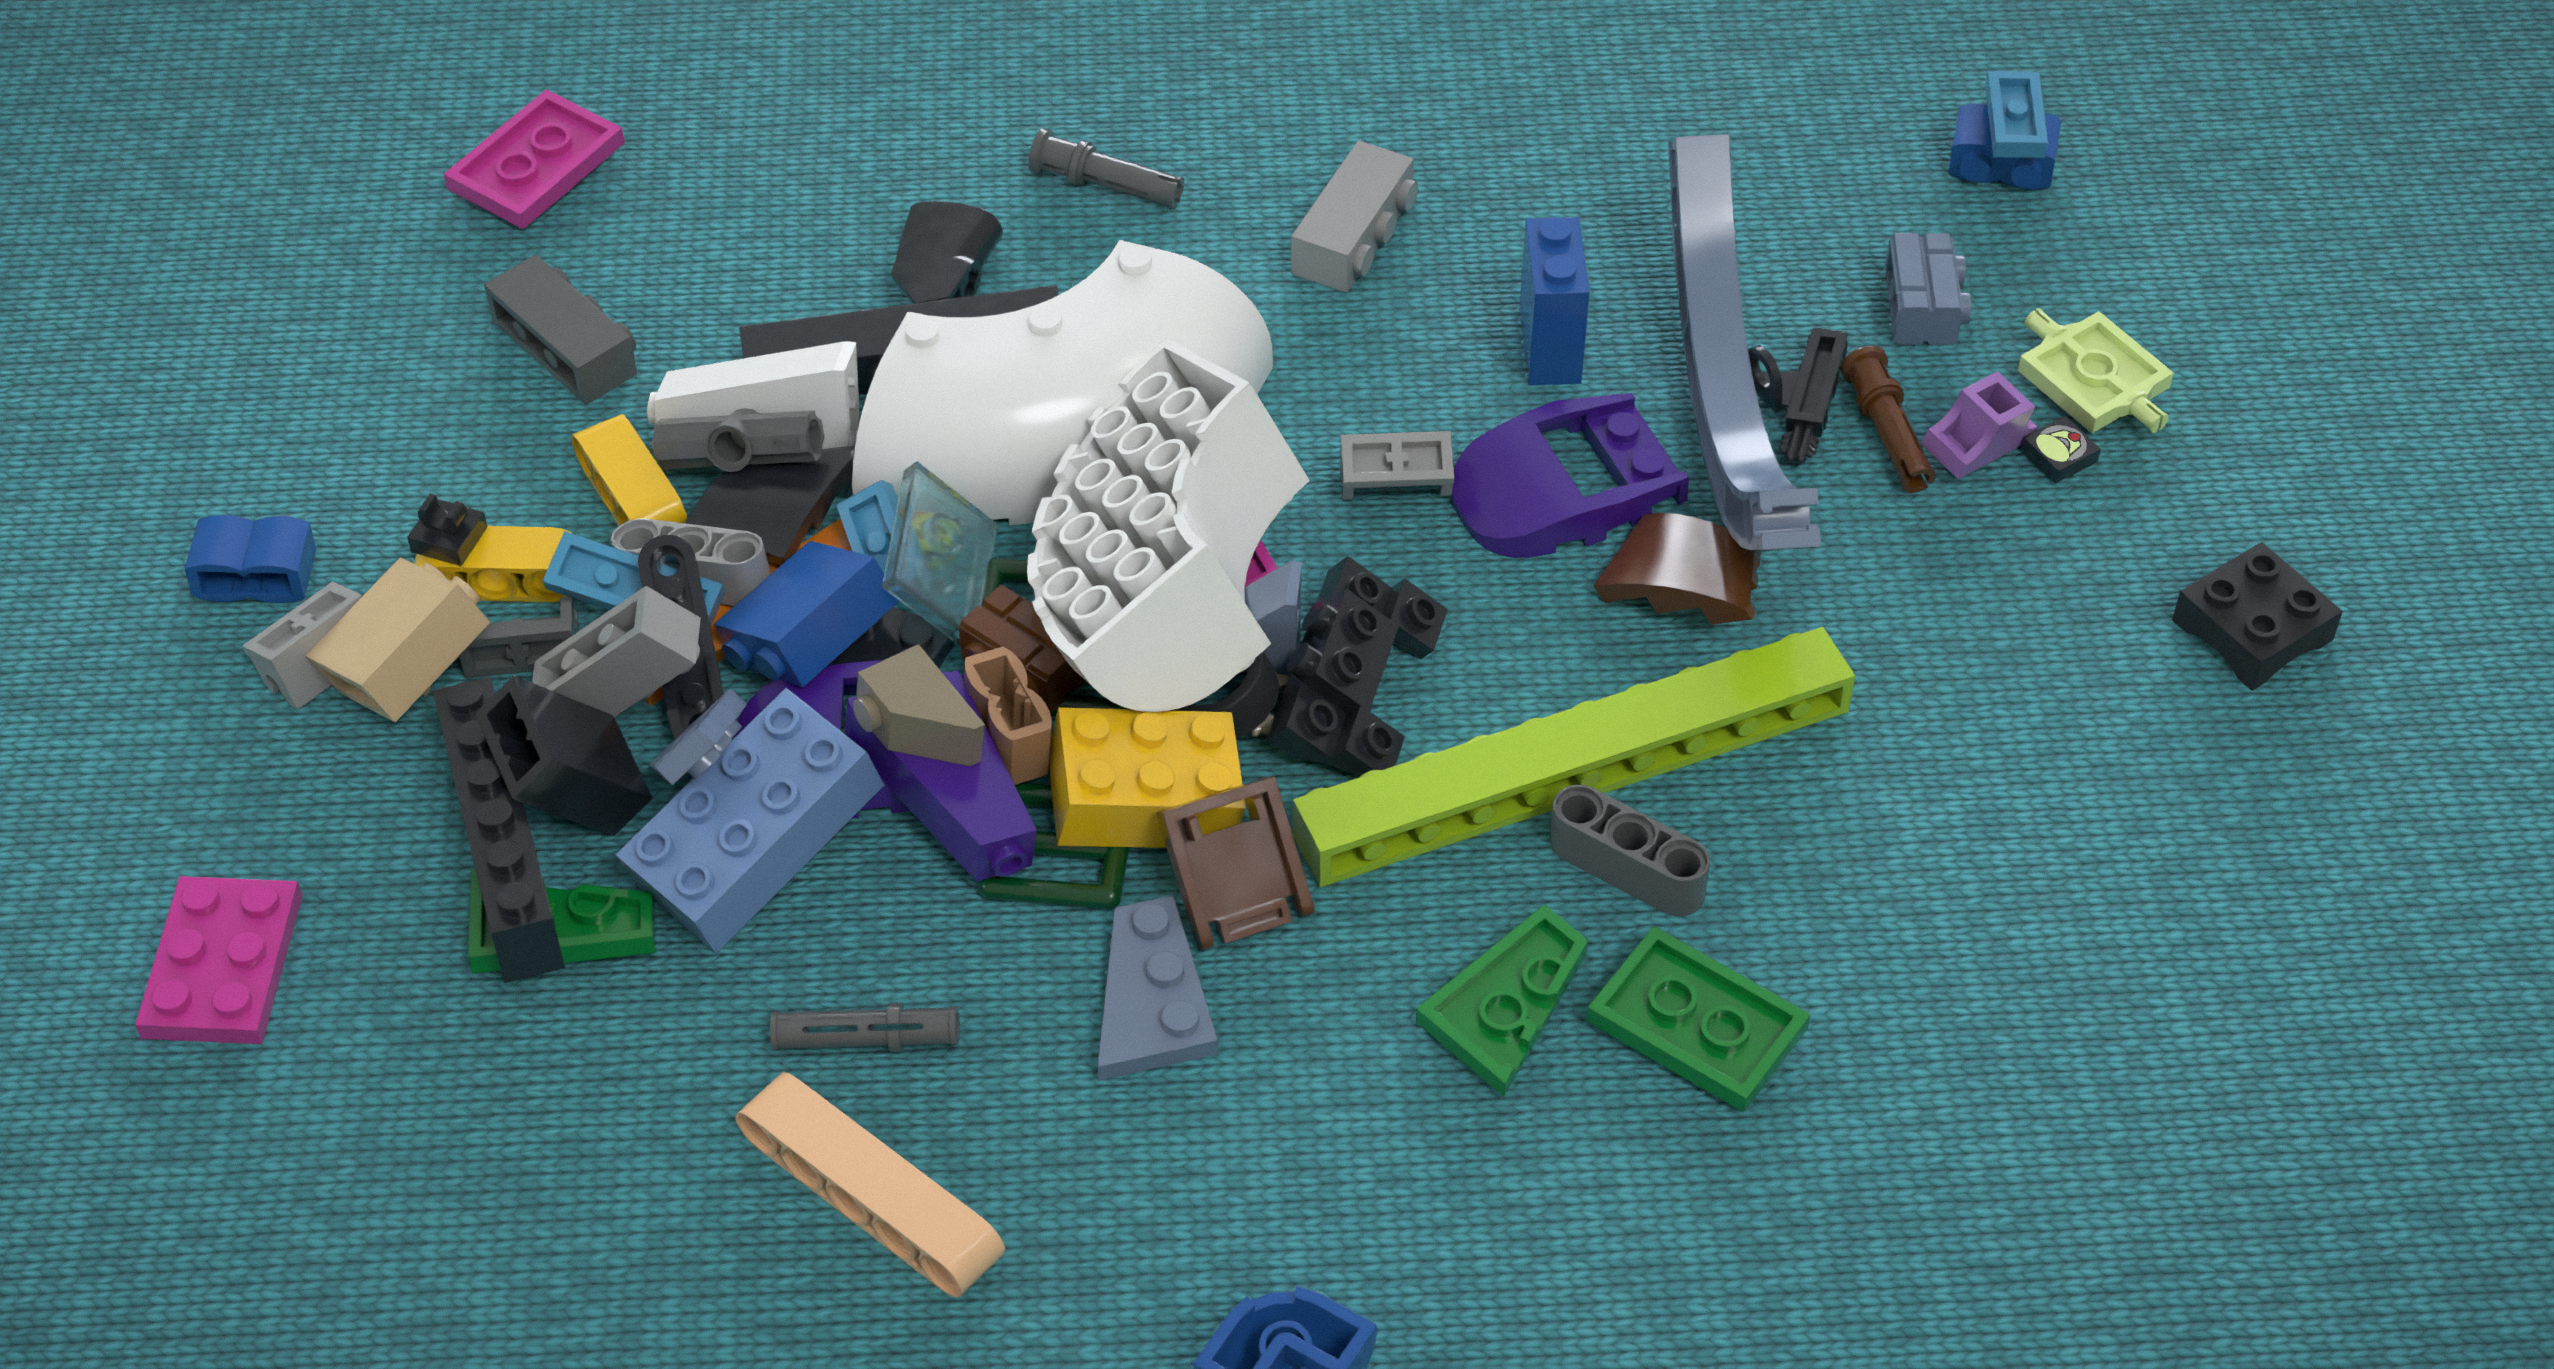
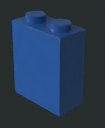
(1554, 300)
(805, 614)

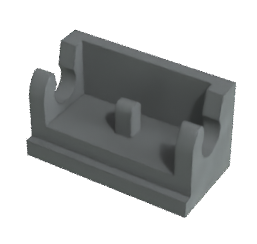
(518, 643)

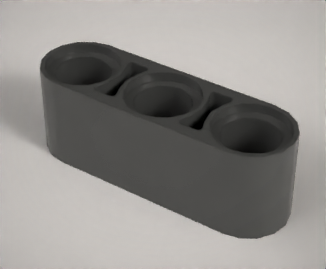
(1629, 850)

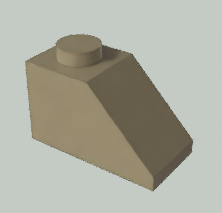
(917, 710)

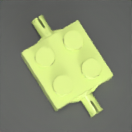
(2095, 371)

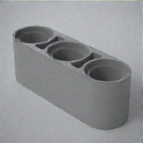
(722, 554)

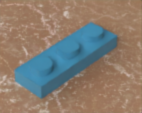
(607, 574)

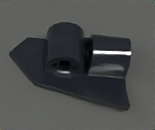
(944, 250)

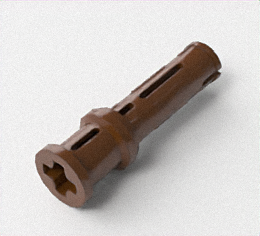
(1882, 400)

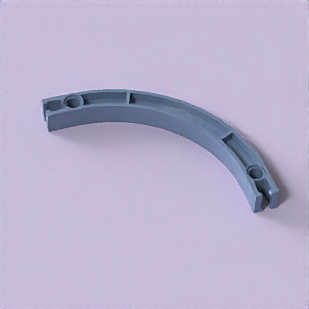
(1745, 478)

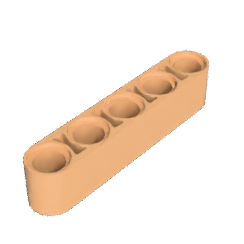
(870, 1184)

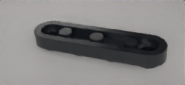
(699, 688)

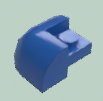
(1290, 1333)

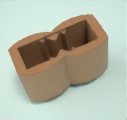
(1011, 712)

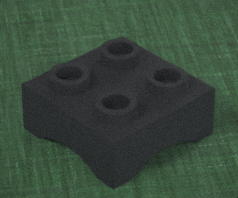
(2257, 614)

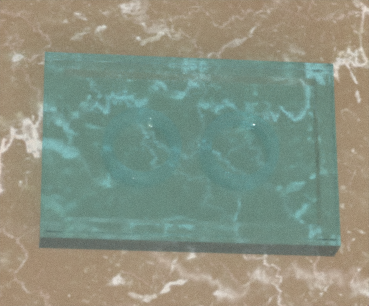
(938, 551)

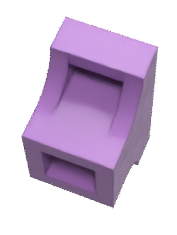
(1980, 426)

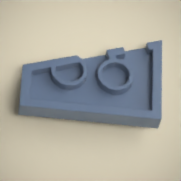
(701, 741)
(1152, 994)

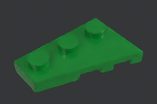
(1506, 997)

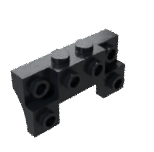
(1340, 666)

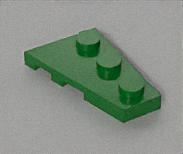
(588, 921)

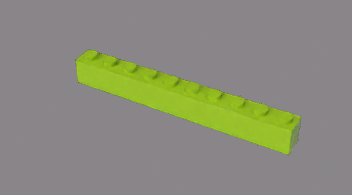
(1594, 744)

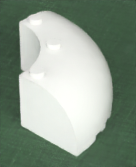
(1008, 393)
(1157, 532)

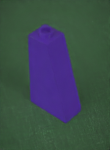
(965, 807)

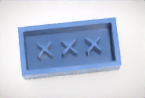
(751, 819)

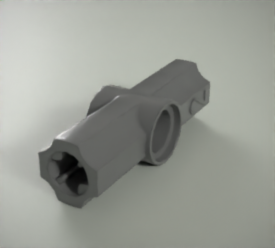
(709, 443)

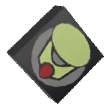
(2060, 449)

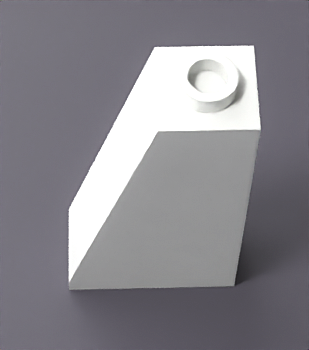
(788, 381)

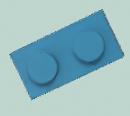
(2016, 114)
(870, 520)

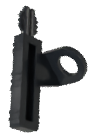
(1804, 392)

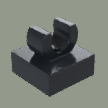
(446, 530)

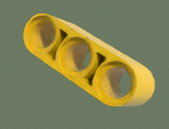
(626, 473)
(507, 564)

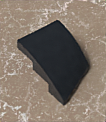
(777, 499)

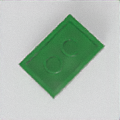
(1698, 1018)

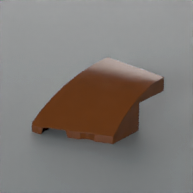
(1683, 566)

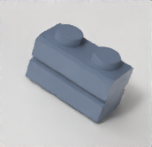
(1925, 289)

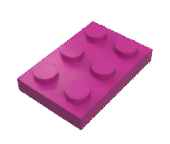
(534, 158)
(219, 960)

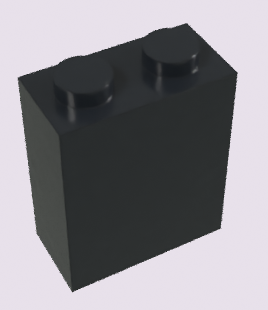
(563, 756)

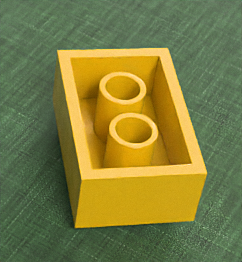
(1127, 764)

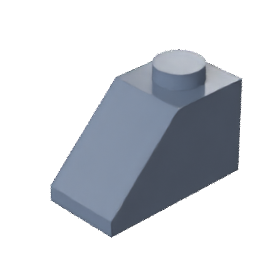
(1277, 609)

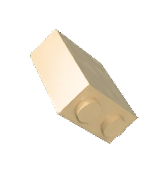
(399, 637)

